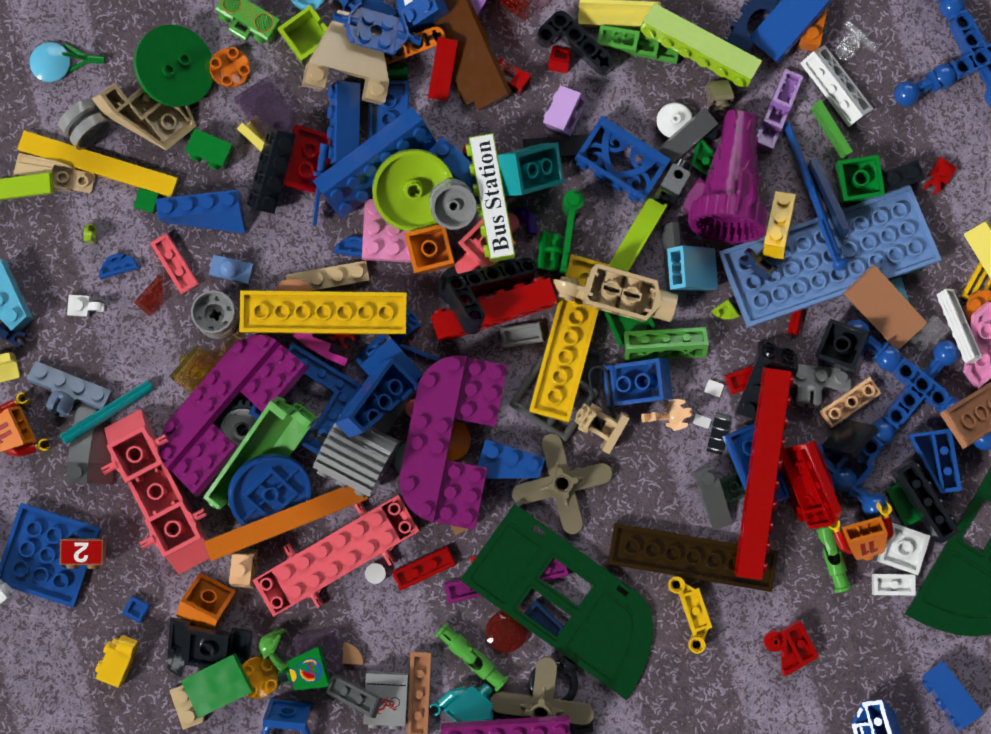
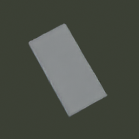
(521, 335)

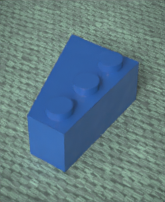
(508, 462)

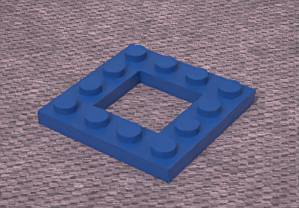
(331, 379)

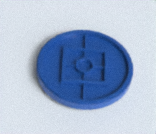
(267, 487)

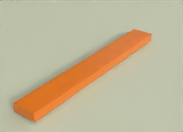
(281, 522)

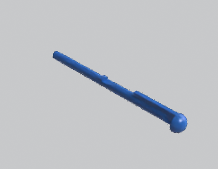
(839, 263)

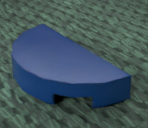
(350, 246)
(116, 265)

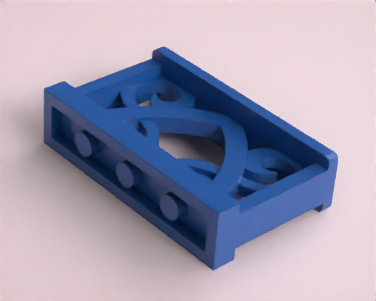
(638, 147)

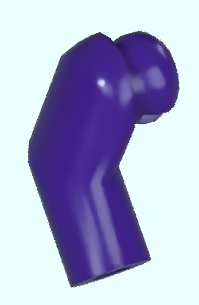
(528, 218)

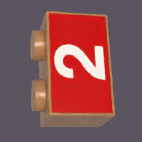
(83, 552)

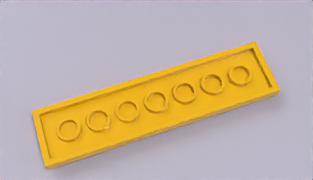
(323, 312)
(565, 350)

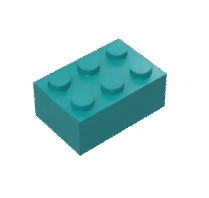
(530, 169)

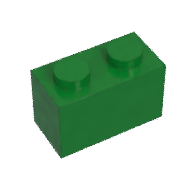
(209, 149)

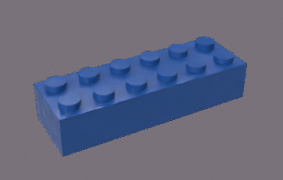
(351, 179)

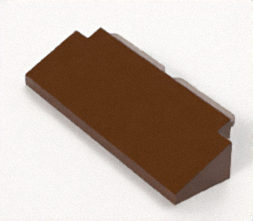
(475, 65)

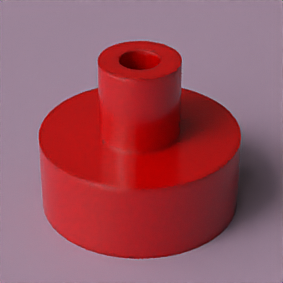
(769, 639)

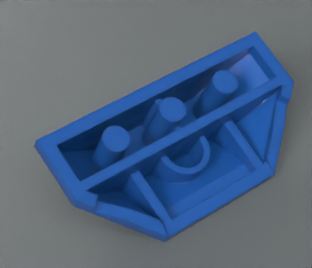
(875, 718)

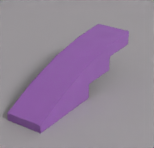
(778, 109)

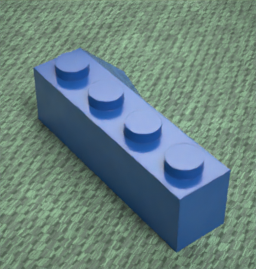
(207, 210)

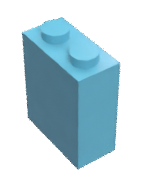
(692, 268)

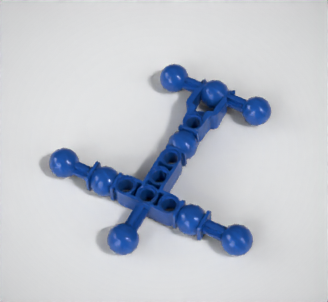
(945, 75)
(891, 360)

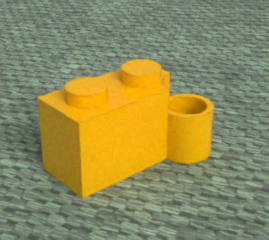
(117, 660)

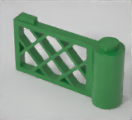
(571, 207)

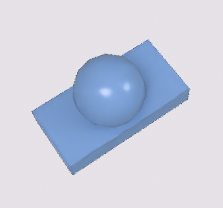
(231, 269)

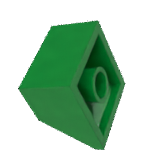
(859, 179)

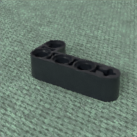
(576, 45)

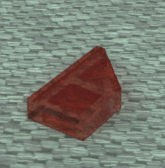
(151, 297)

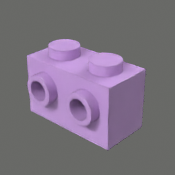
(565, 110)

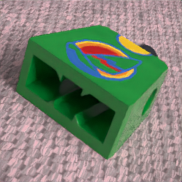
(306, 670)

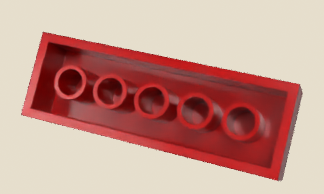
(499, 308)

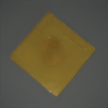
(193, 368)

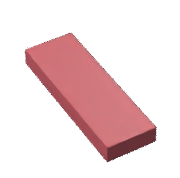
(174, 263)

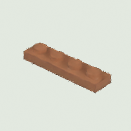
(419, 692)

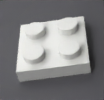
(905, 549)

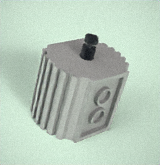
(355, 460)

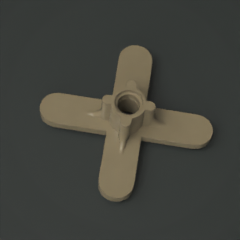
(547, 486)
(543, 697)

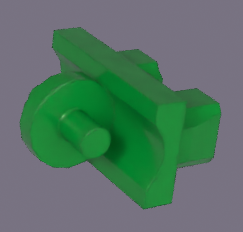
(549, 251)

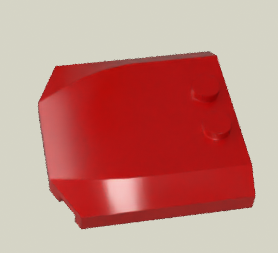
(810, 485)

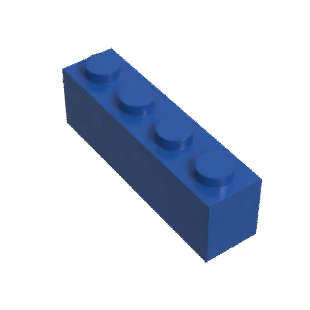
(343, 119)

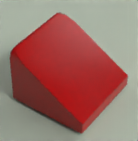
(559, 59)

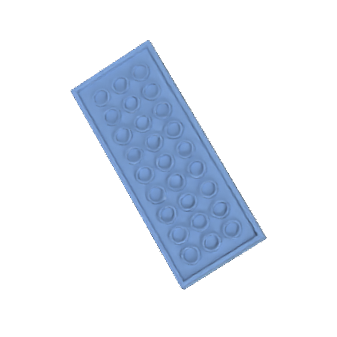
(881, 233)

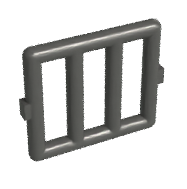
(549, 424)

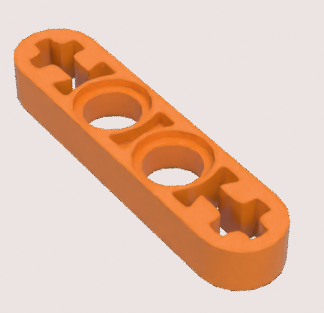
(410, 50)

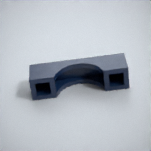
(739, 35)

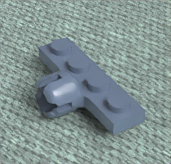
(67, 389)

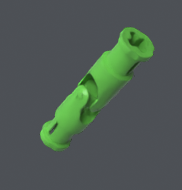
(836, 570)
(463, 649)

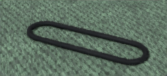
(609, 391)

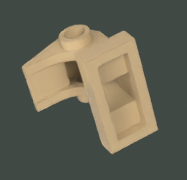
(610, 431)

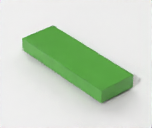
(831, 129)

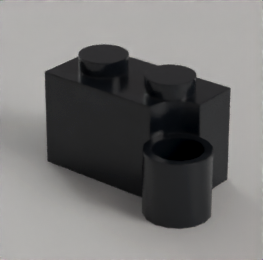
(902, 176)

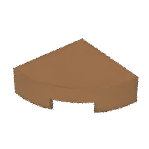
(351, 654)

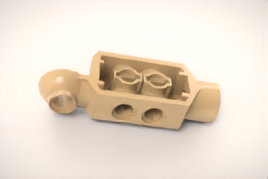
(619, 294)

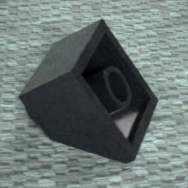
(843, 347)

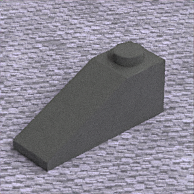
(712, 497)

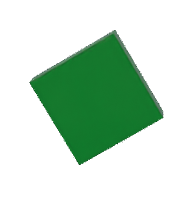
(146, 200)

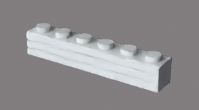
(959, 326)

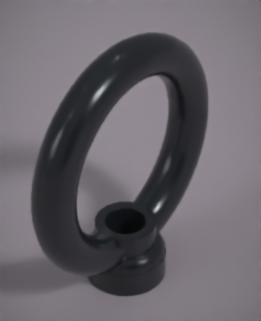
(567, 667)

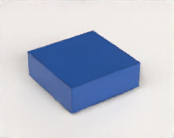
(136, 609)

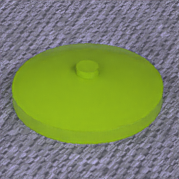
(404, 187)

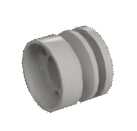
(204, 312)

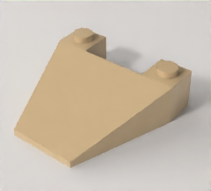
(339, 55)
(145, 116)

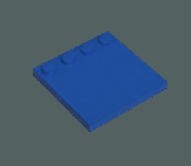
(33, 555)

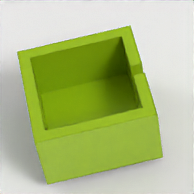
(303, 33)

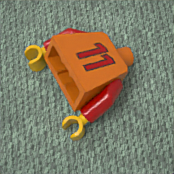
(15, 431)
(865, 537)

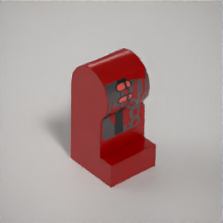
(514, 76)

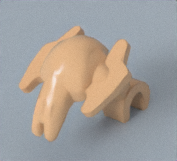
(676, 415)

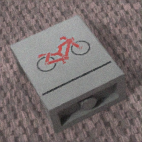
(393, 690)

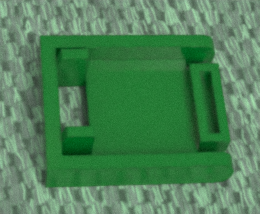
(619, 324)

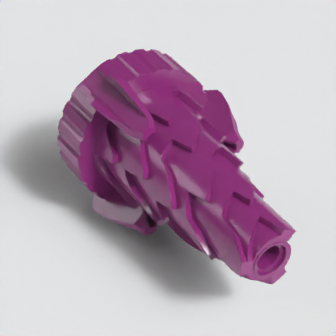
(730, 202)

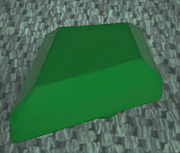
(702, 157)

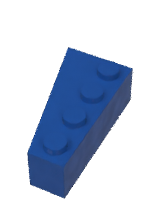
(377, 396)

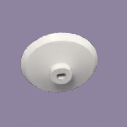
(672, 118)

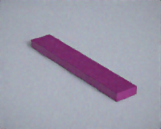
(459, 591)

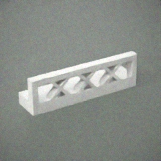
(835, 86)

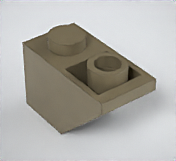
(719, 95)

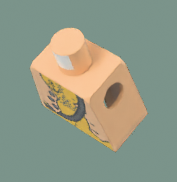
(243, 568)

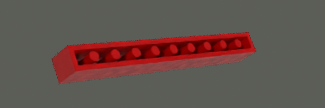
(762, 473)

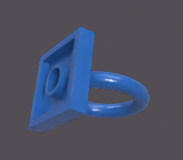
(287, 715)

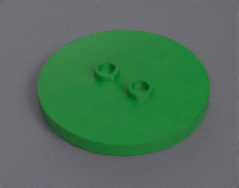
(173, 65)

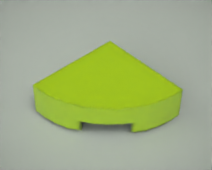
(90, 233)
(725, 311)

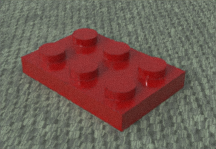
(304, 159)

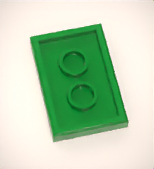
(217, 685)

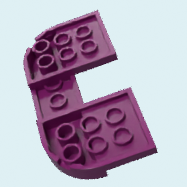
(448, 391)
(196, 446)

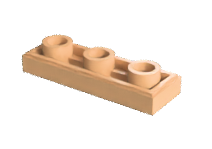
(840, 409)

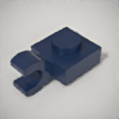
(760, 265)
(12, 337)

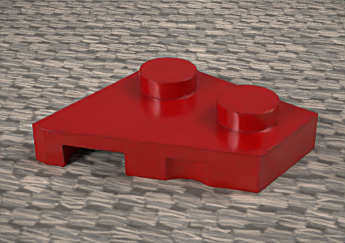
(795, 648)

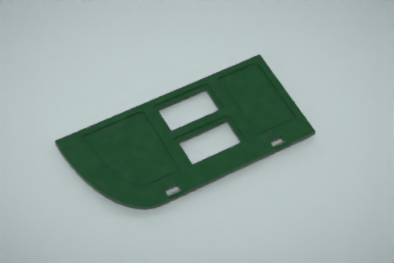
(958, 585)
(605, 633)

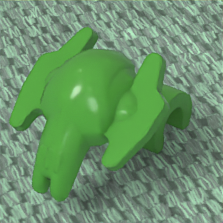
(268, 646)

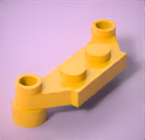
(694, 611)

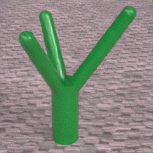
(80, 55)

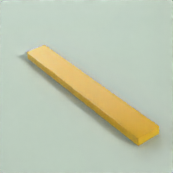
(98, 164)

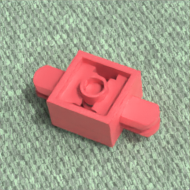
(473, 247)

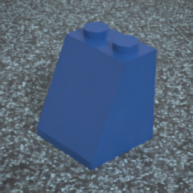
(382, 349)

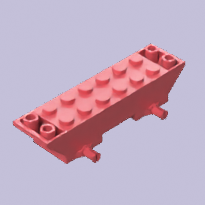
(158, 492)
(336, 555)

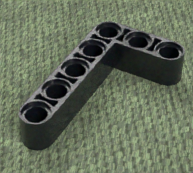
(466, 286)

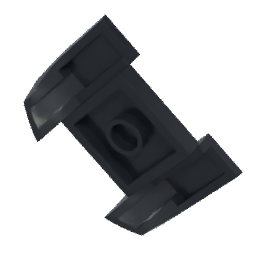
(204, 646)

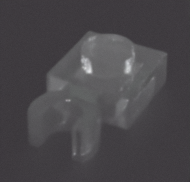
(932, 331)

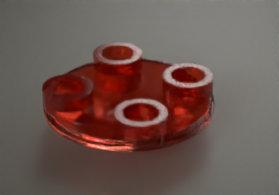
(505, 633)

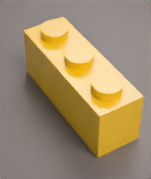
(779, 225)

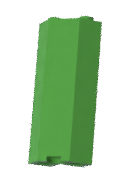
(275, 431)

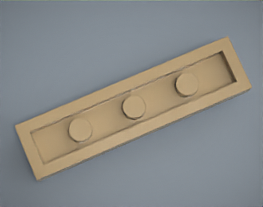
(334, 276)

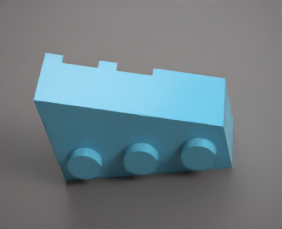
(13, 307)

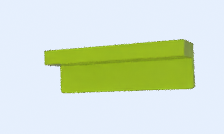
(637, 235)

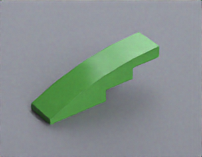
(635, 44)

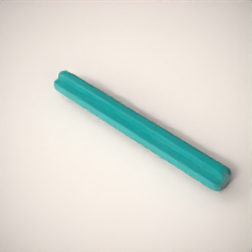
(106, 412)

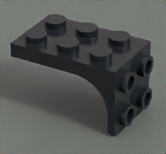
(767, 356)

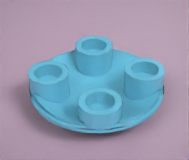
(49, 63)

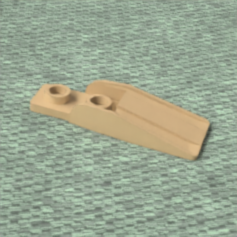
(64, 176)

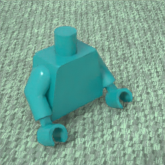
(466, 704)

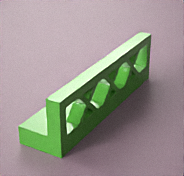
(665, 342)

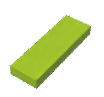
(26, 186)

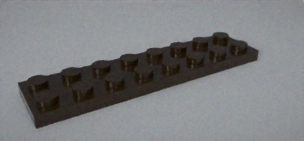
(683, 556)

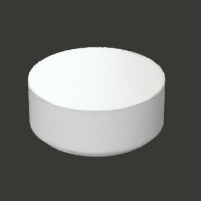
(375, 573)

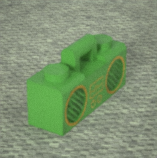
(256, 20)

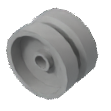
(84, 124)
(460, 212)

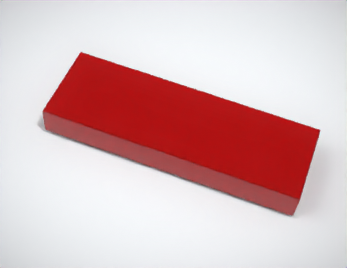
(442, 68)
(424, 568)

